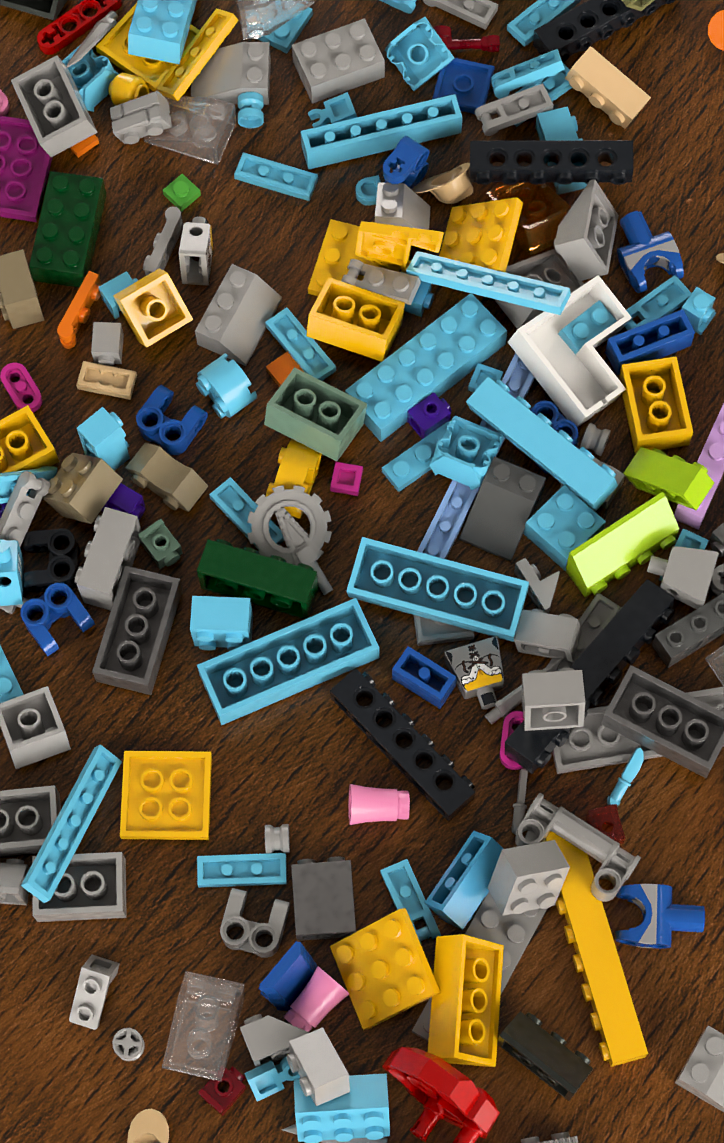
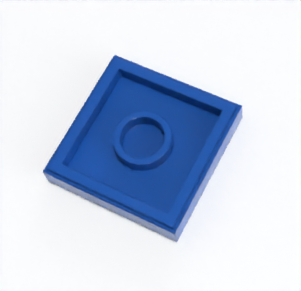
(466, 80)

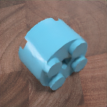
(225, 386)

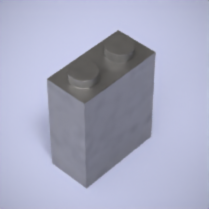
(323, 899)

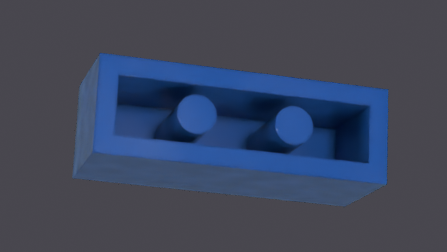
(650, 340)

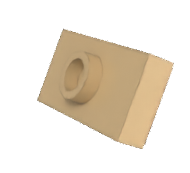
(106, 380)

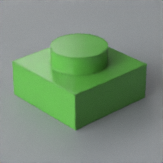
(181, 192)

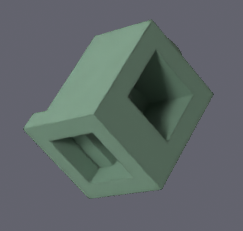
(153, 536)

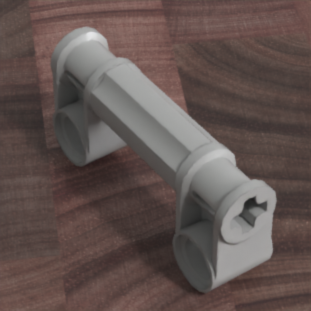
(616, 862)

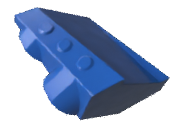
(288, 977)

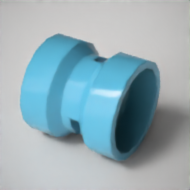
(250, 110)

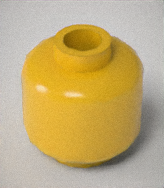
(126, 88)

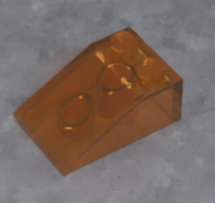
(539, 214)

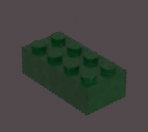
(67, 229)
(263, 579)

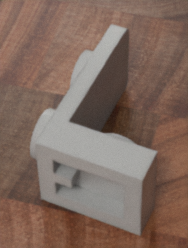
(92, 991)

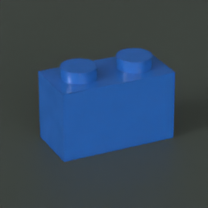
(424, 677)

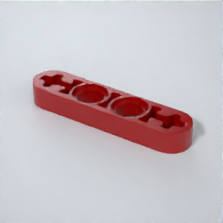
(76, 16)

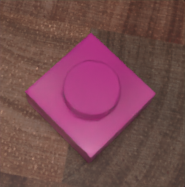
(346, 478)

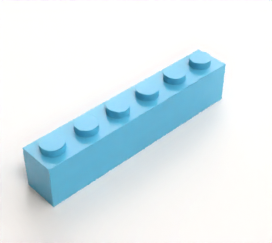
(381, 131)
(542, 443)

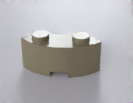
(166, 477)

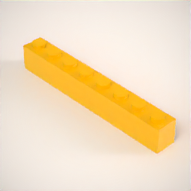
(598, 961)

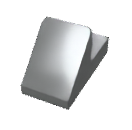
(539, 591)

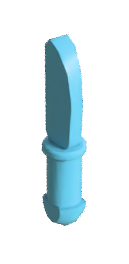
(627, 776)

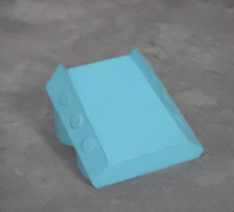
(418, 53)
(91, 77)
(465, 452)

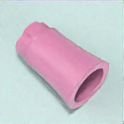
(377, 804)
(315, 1001)

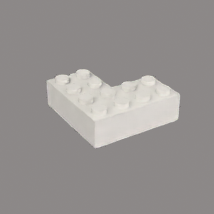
(577, 382)

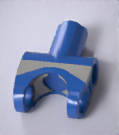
(646, 251)
(659, 916)

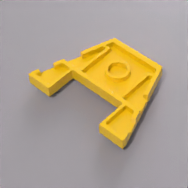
(392, 244)

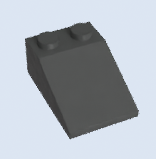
(502, 508)

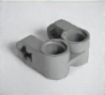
(253, 930)

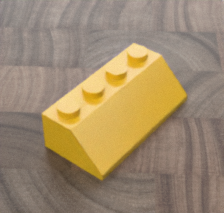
(467, 1009)

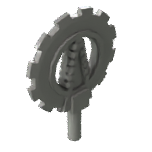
(300, 546)

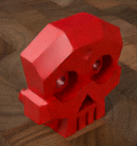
(443, 1093)

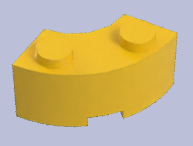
(297, 467)

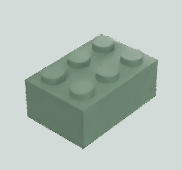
(315, 414)

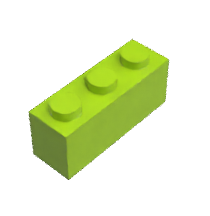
(677, 479)

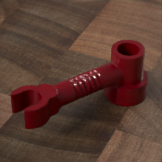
(490, 43)

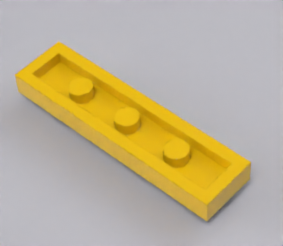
(197, 54)

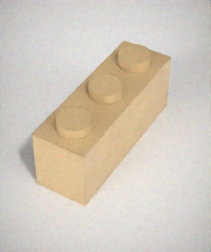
(607, 87)

